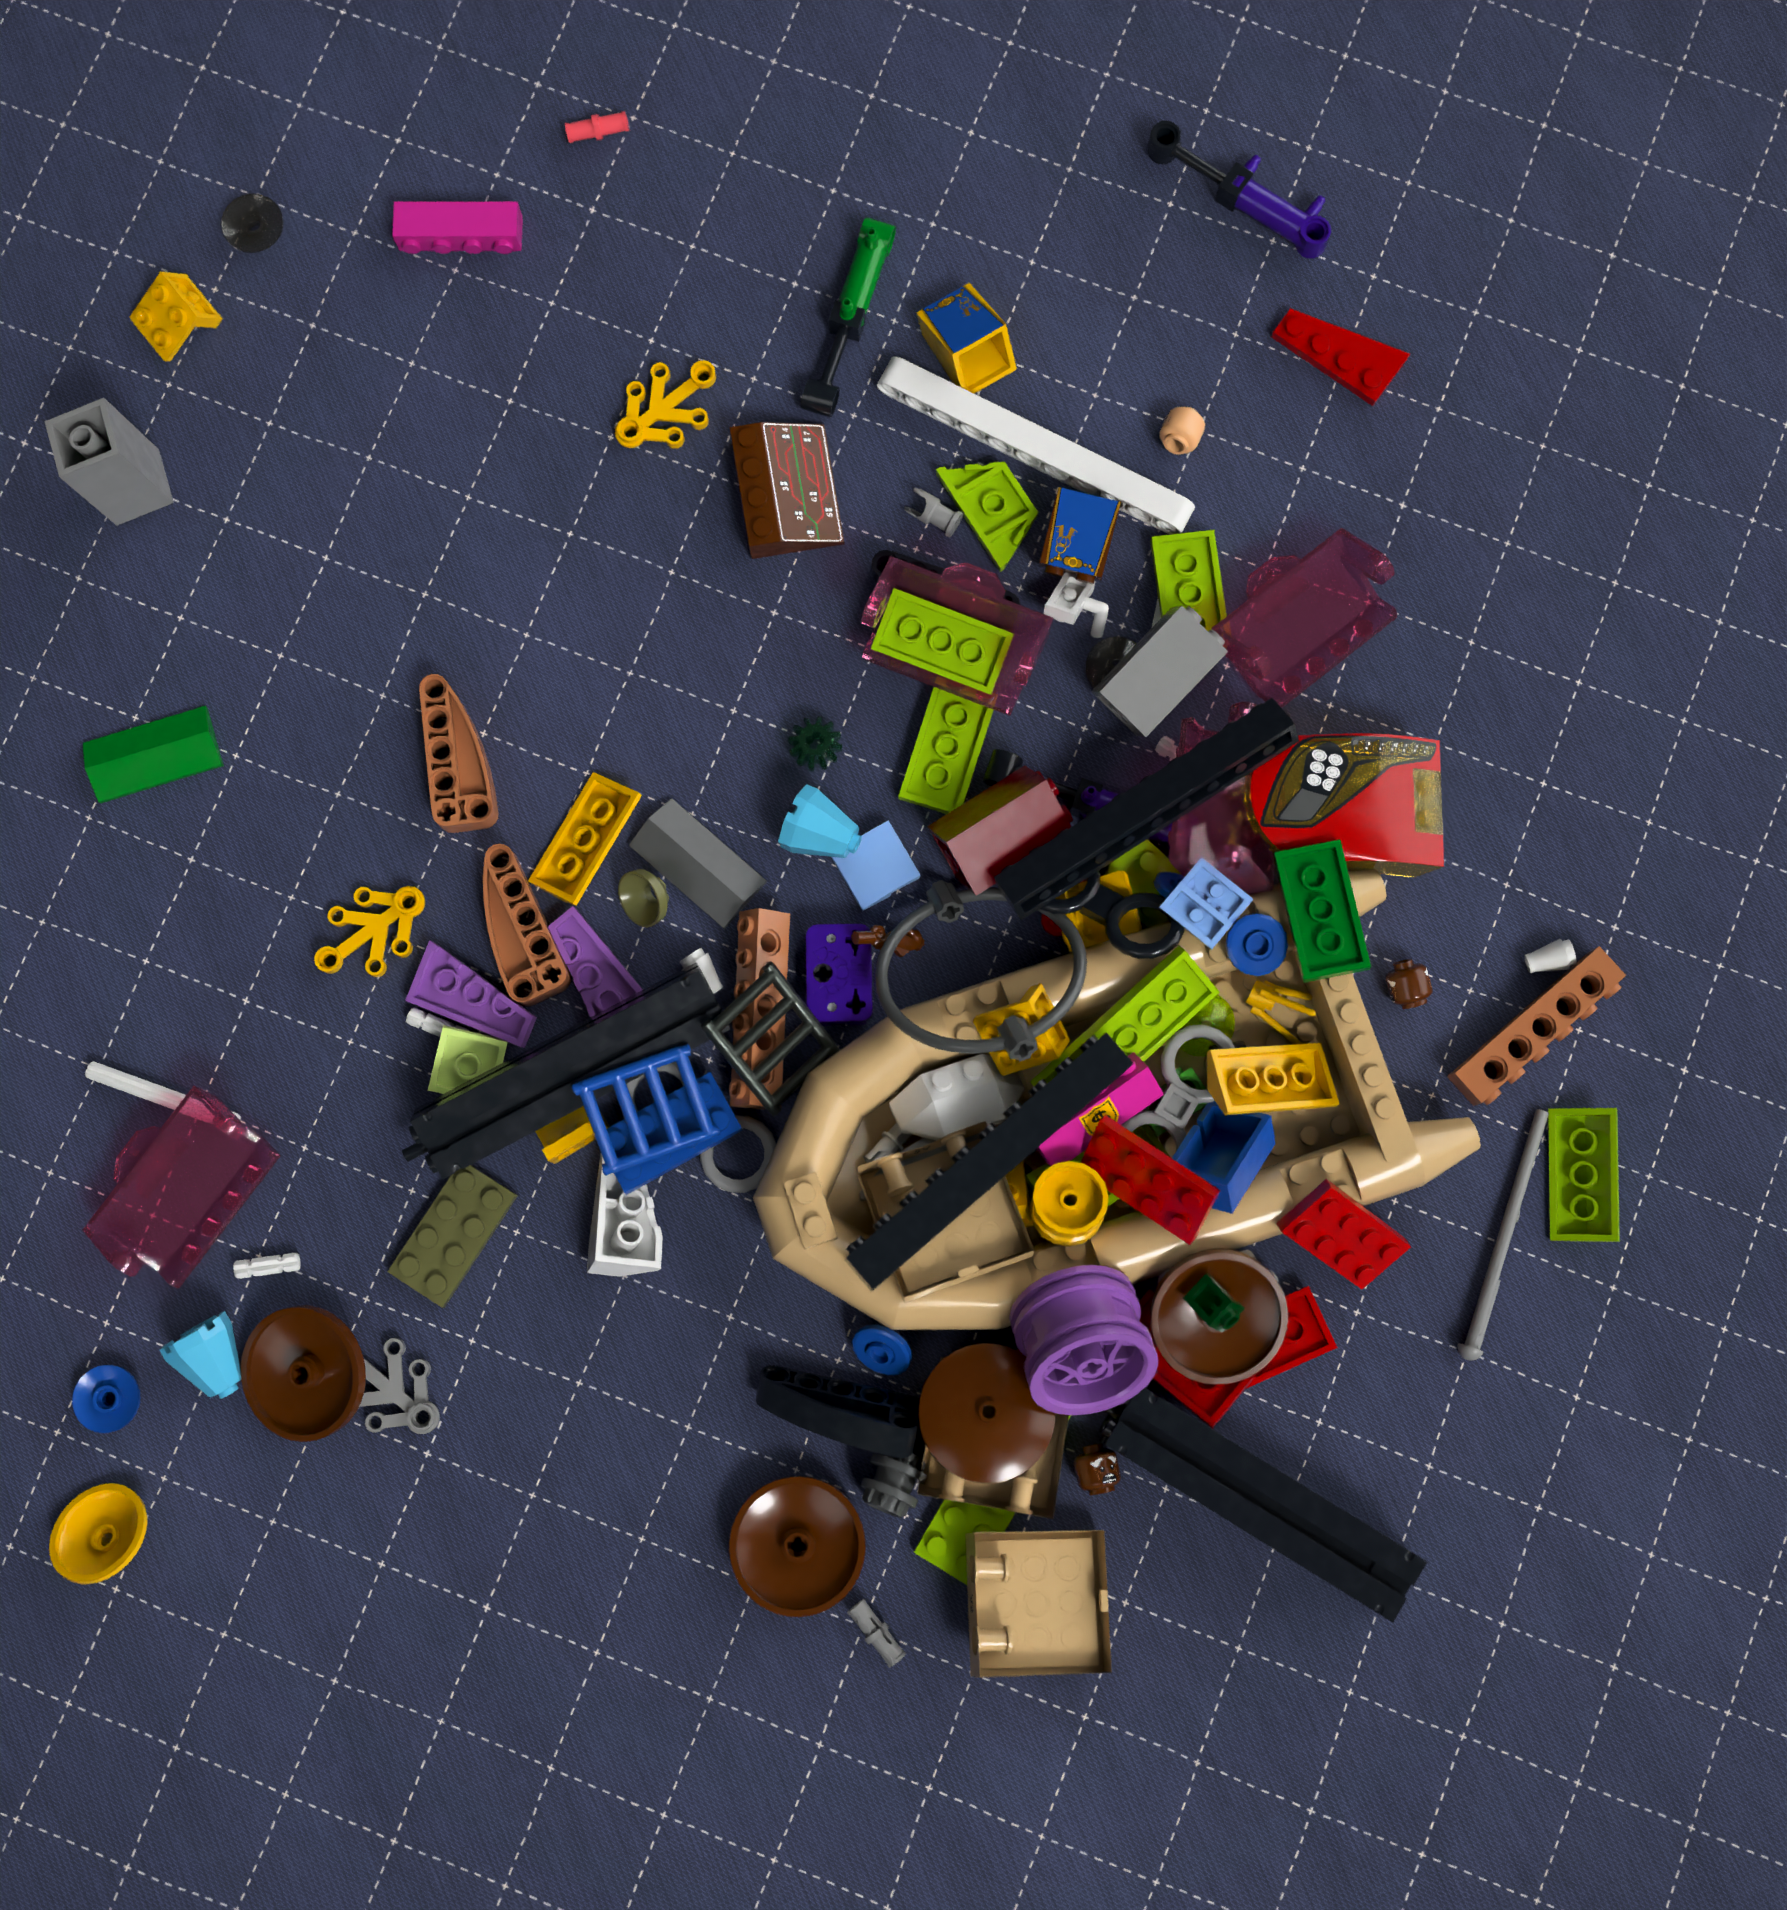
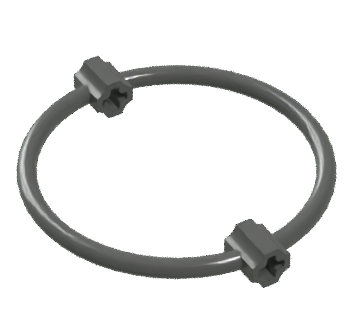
(1014, 1031)

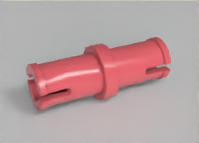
(597, 127)

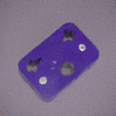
(850, 974)

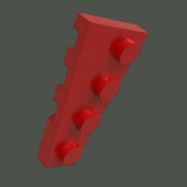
(1345, 356)

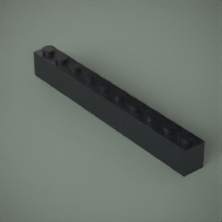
(1147, 808)
(987, 1162)

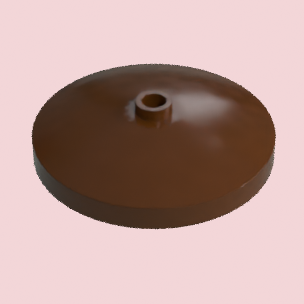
(1203, 1351)
(303, 1373)
(954, 1422)
(792, 1579)

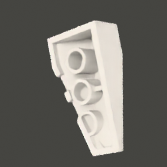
(623, 1230)

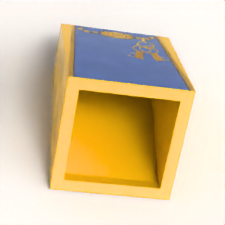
(968, 339)

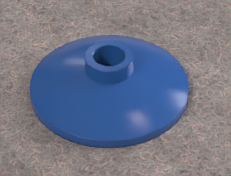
(91, 1404)

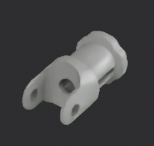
(936, 513)

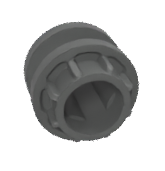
(893, 1483)

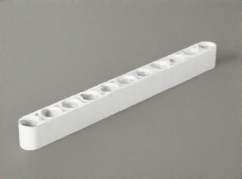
(1035, 445)

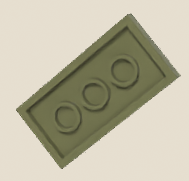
(452, 1234)

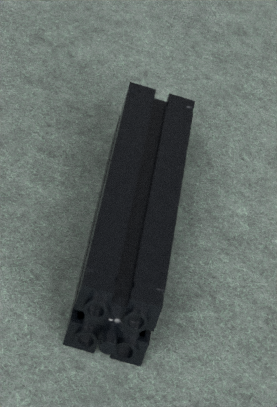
(537, 1083)
(1263, 1501)

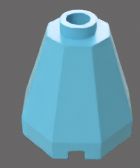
(818, 827)
(207, 1356)

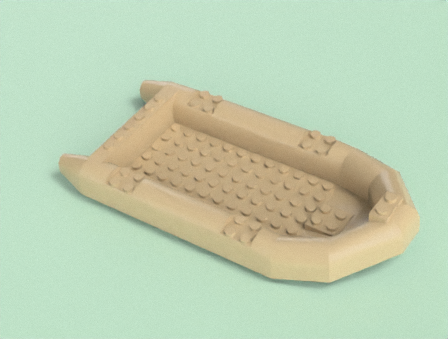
(1361, 1146)

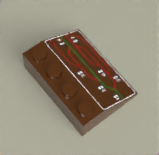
(786, 487)

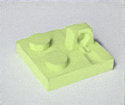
(463, 1057)

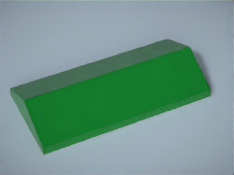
(151, 754)

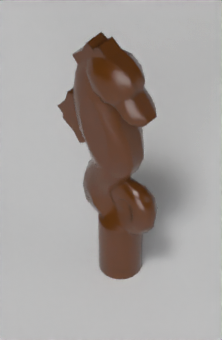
(876, 936)

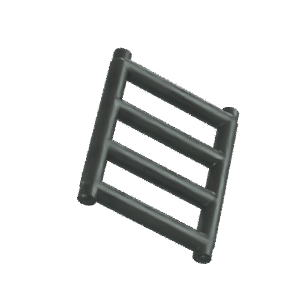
(733, 1053)

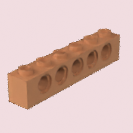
(761, 939)
(1593, 967)

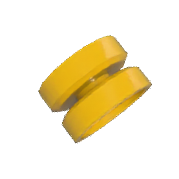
(1074, 1184)

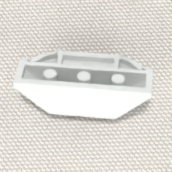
(955, 1098)

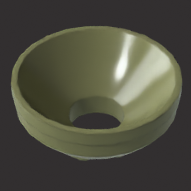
(637, 898)

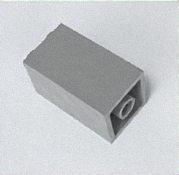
(108, 461)
(1160, 670)

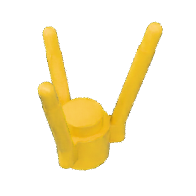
(1264, 997)

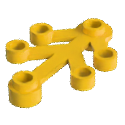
(662, 408)
(374, 927)

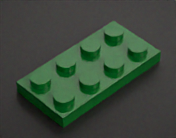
(1322, 911)

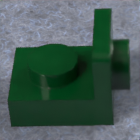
(1214, 1304)

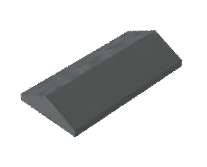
(697, 863)

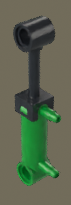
(849, 312)

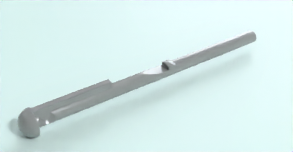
(1471, 1348)

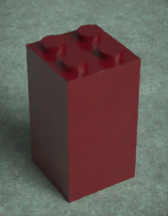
(1000, 827)

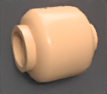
(1182, 430)

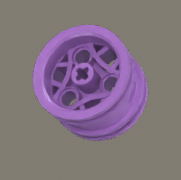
(1083, 1340)

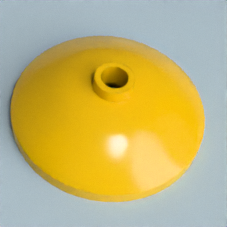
(88, 1523)

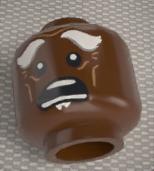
(1408, 984)
(1097, 1469)

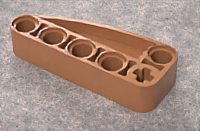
(464, 764)
(515, 942)

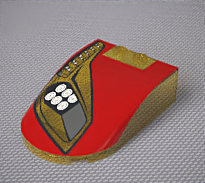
(1357, 788)

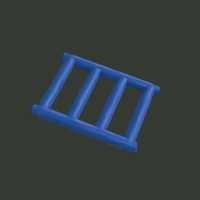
(643, 1150)

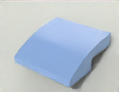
(877, 866)
(1206, 903)

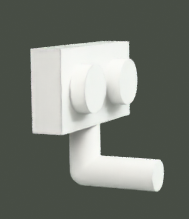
(1070, 599)

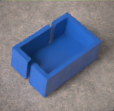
(1227, 1151)

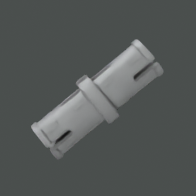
(876, 1633)

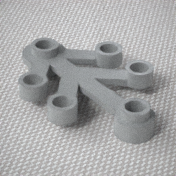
(393, 1392)

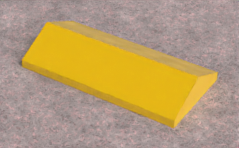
(584, 838)
(1270, 1078)

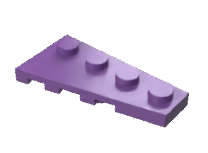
(592, 964)
(462, 995)

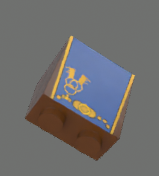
(1079, 535)

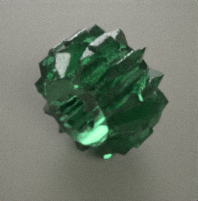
(824, 750)

